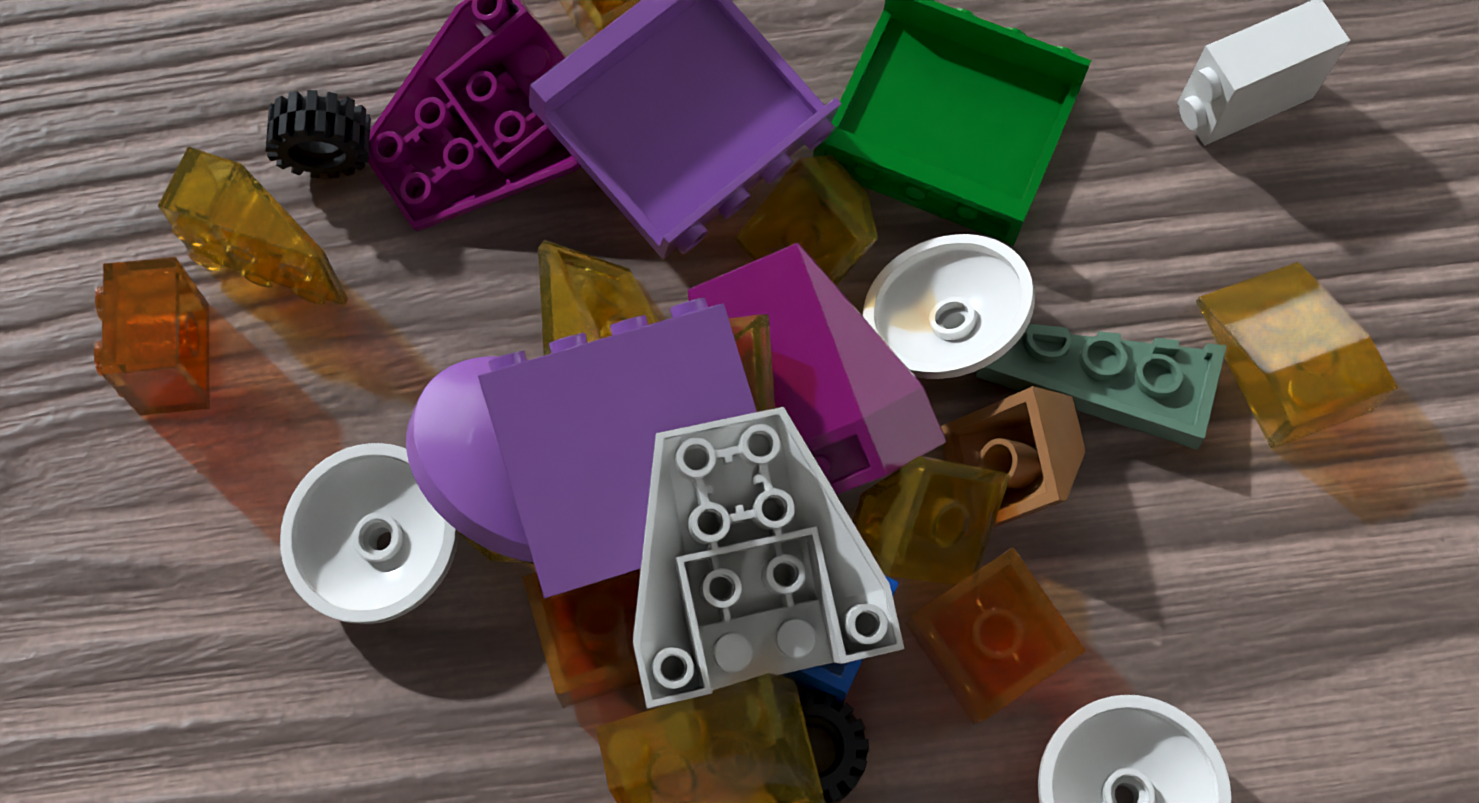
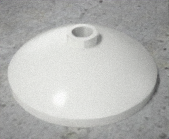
(950, 285)
(334, 533)
(1133, 745)

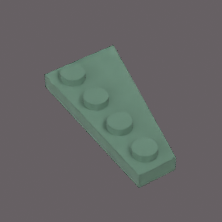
(1130, 383)

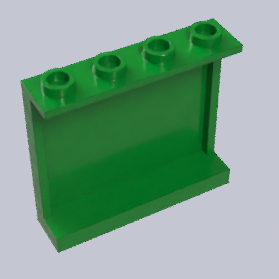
(955, 115)

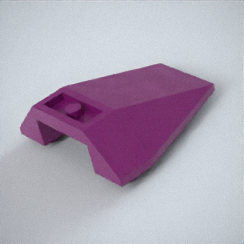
(463, 117)
(831, 369)

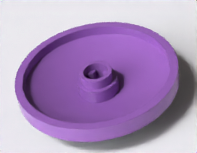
(460, 461)

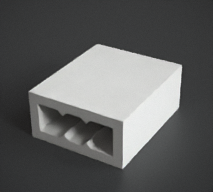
(1261, 71)

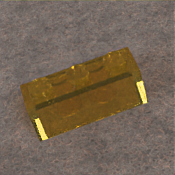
(715, 748)

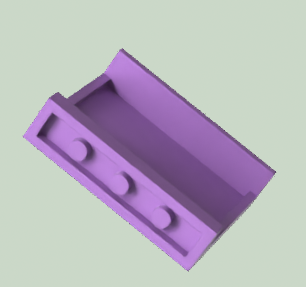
(680, 115)
(585, 427)

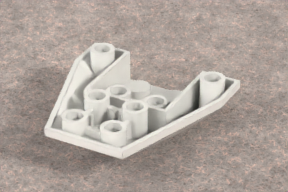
(750, 563)

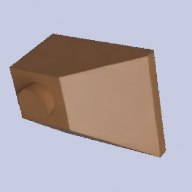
(1028, 437)

